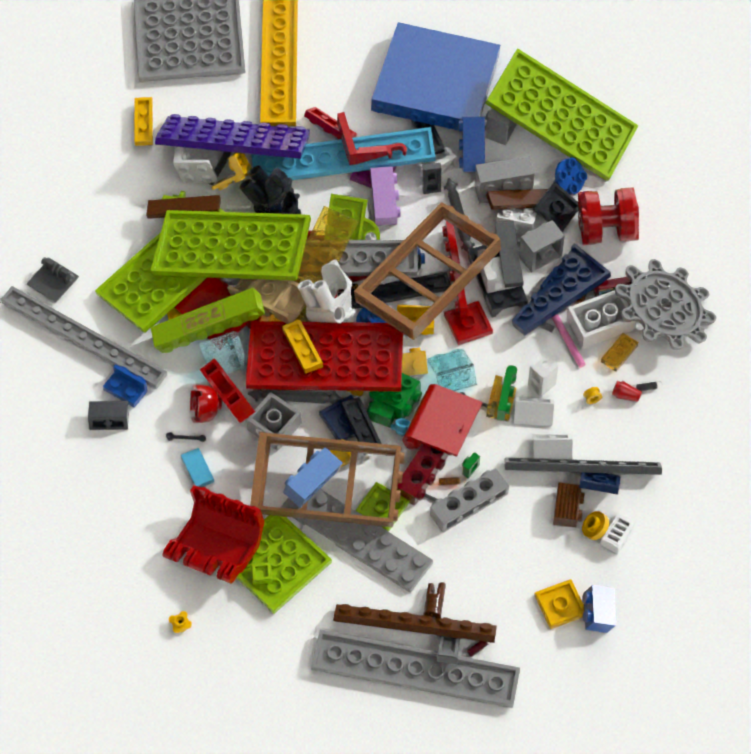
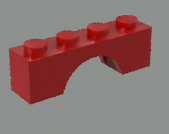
(227, 390)

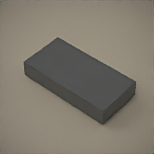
(448, 649)

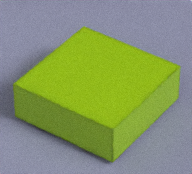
(261, 573)

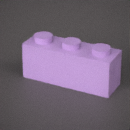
(384, 196)

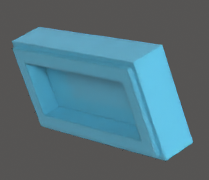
(197, 468)

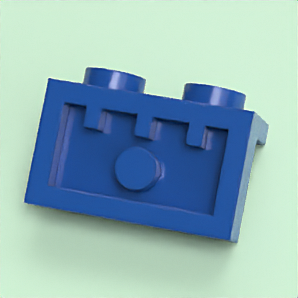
(126, 386)

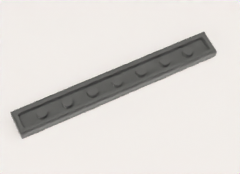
(587, 466)

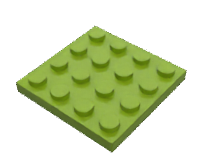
(293, 562)

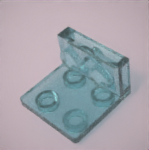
(226, 350)
(453, 370)

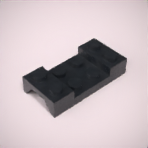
(501, 299)

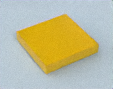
(560, 603)

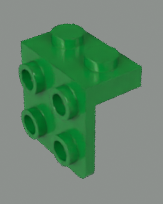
(403, 400)

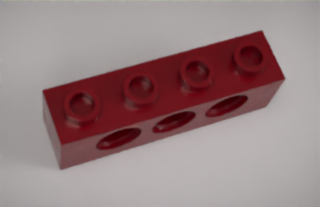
(415, 471)

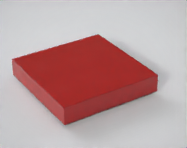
(469, 329)

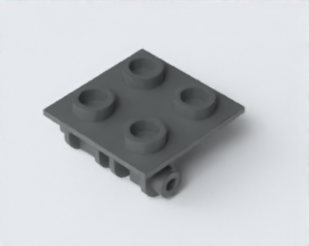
(52, 279)

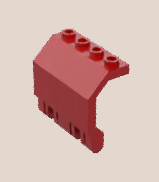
(217, 534)

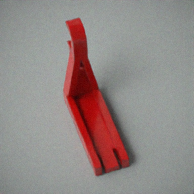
(363, 153)

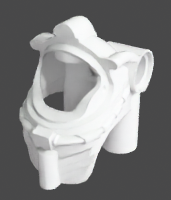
(321, 299)

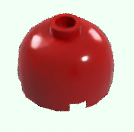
(204, 403)

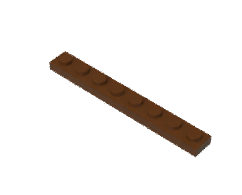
(415, 623)

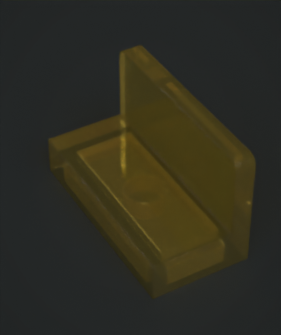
(493, 404)

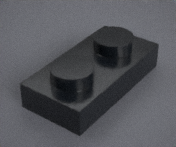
(431, 178)

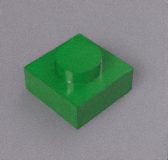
(470, 464)

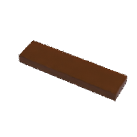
(514, 198)
(158, 207)

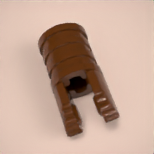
(434, 602)

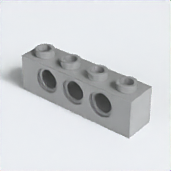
(464, 509)

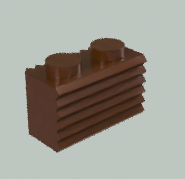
(567, 505)

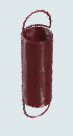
(476, 648)

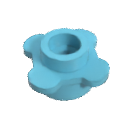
(401, 426)

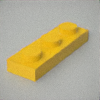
(143, 121)
(302, 346)

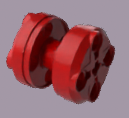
(622, 215)

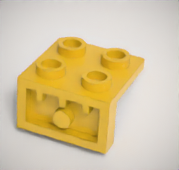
(239, 163)

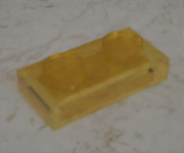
(619, 352)

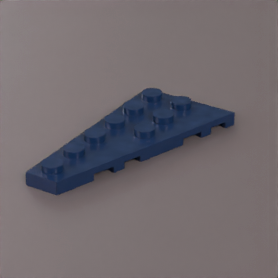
(562, 287)

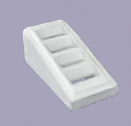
(611, 544)

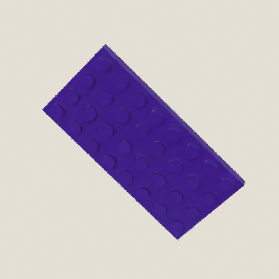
(233, 136)

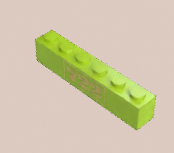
(207, 320)

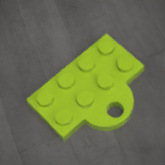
(355, 209)

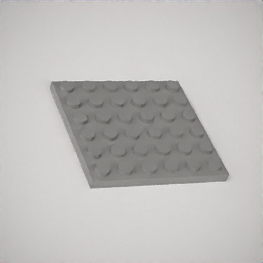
(188, 38)

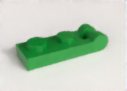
(507, 391)

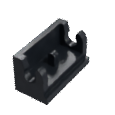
(108, 415)

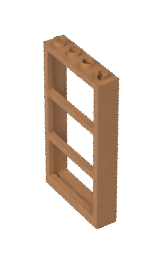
(415, 239)
(311, 443)

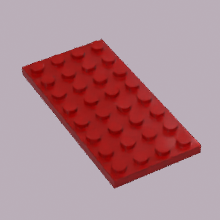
(352, 355)

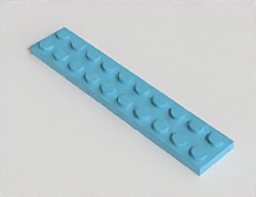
(330, 157)

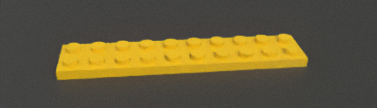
(279, 62)

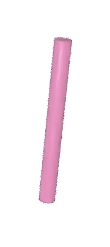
(568, 340)

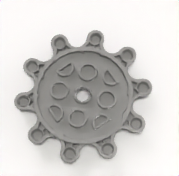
(684, 304)

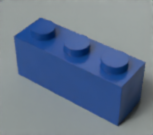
(472, 143)

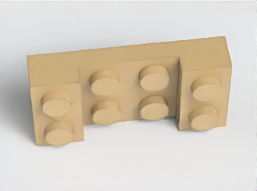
(277, 296)

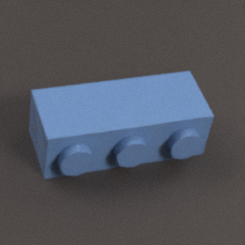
(311, 476)

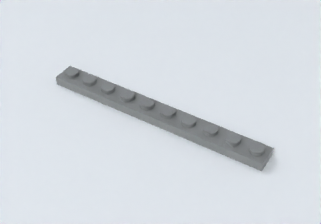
(83, 336)

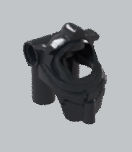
(271, 192)

